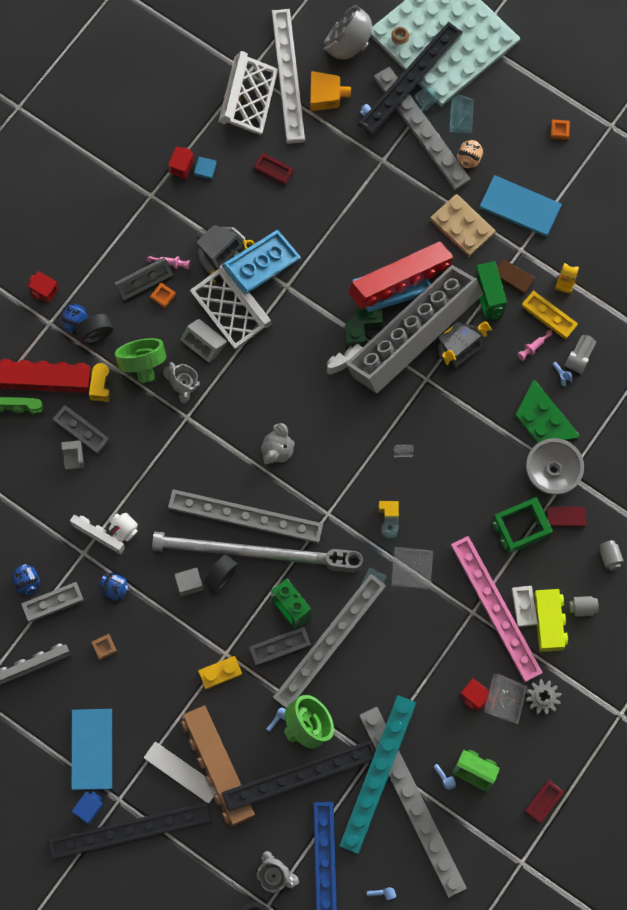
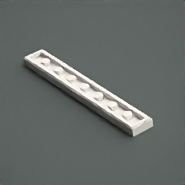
(288, 76)

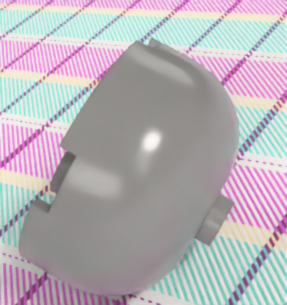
(349, 34)

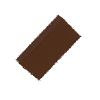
(514, 276)

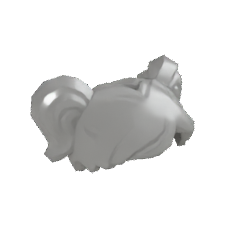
(180, 374)
(274, 443)
(274, 866)

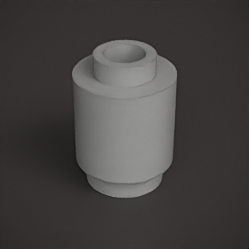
(611, 555)
(584, 606)

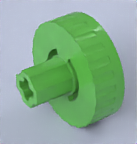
(141, 357)
(304, 716)

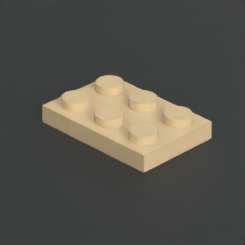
(462, 225)

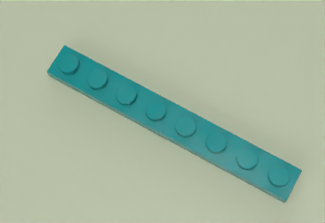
(378, 774)

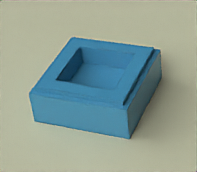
(205, 168)

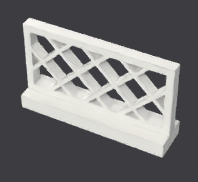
(233, 93)
(245, 300)

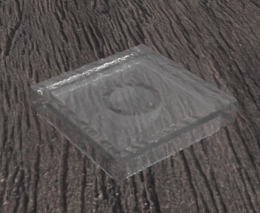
(412, 568)
(505, 699)

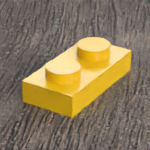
(220, 672)

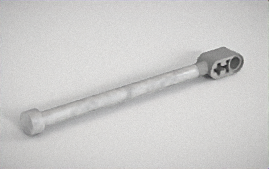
(161, 541)

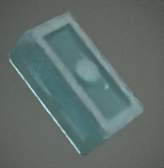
(461, 114)

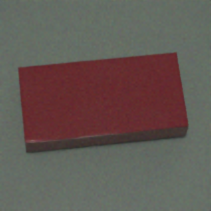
(273, 169)
(566, 516)
(544, 801)

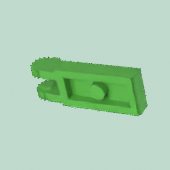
(19, 405)

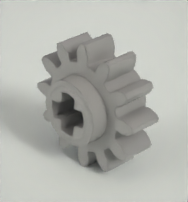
(548, 703)

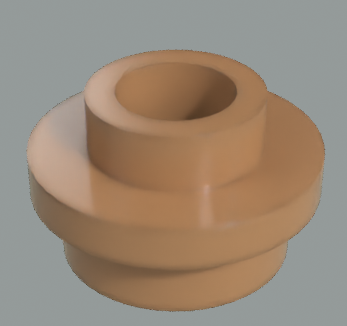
(400, 31)

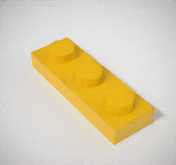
(549, 315)

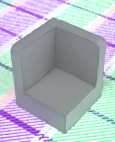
(73, 455)
(188, 582)

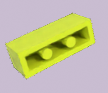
(550, 620)

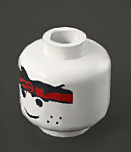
(123, 526)

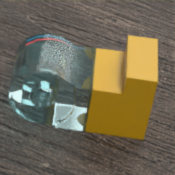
(391, 518)

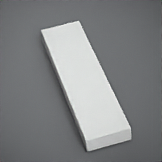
(180, 772)

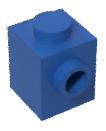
(88, 807)

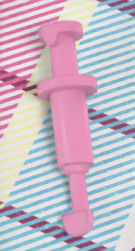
(172, 262)
(530, 348)

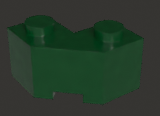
(359, 323)

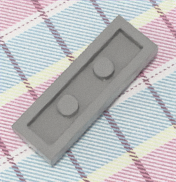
(52, 602)

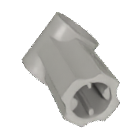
(579, 357)

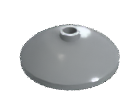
(558, 455)

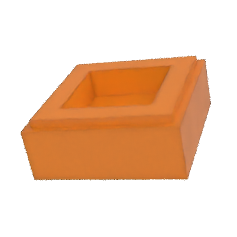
(560, 129)
(163, 295)

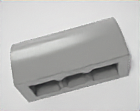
(203, 340)

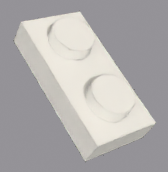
(524, 606)

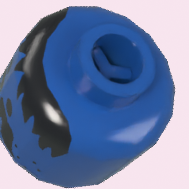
(72, 317)
(26, 579)
(113, 586)

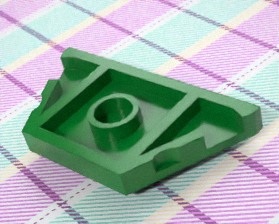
(542, 417)

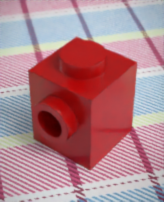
(181, 162)
(42, 287)
(474, 695)

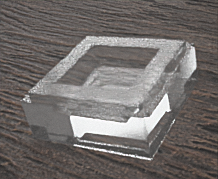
(403, 451)

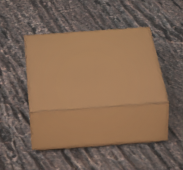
(104, 647)

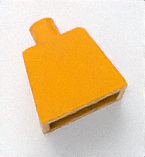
(326, 91)

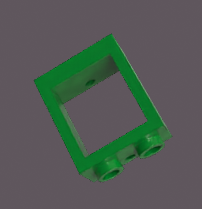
(493, 298)
(539, 517)
(294, 610)

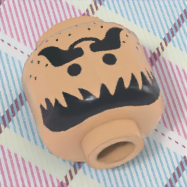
(470, 154)

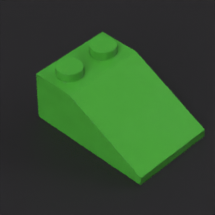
(476, 770)

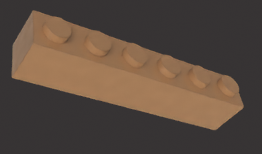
(214, 761)

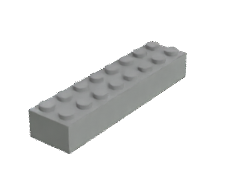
(414, 328)

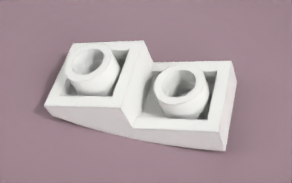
(339, 362)

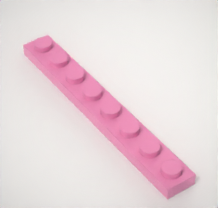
(496, 609)

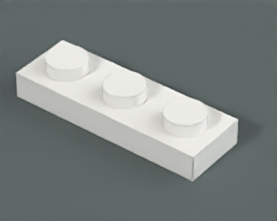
(97, 533)

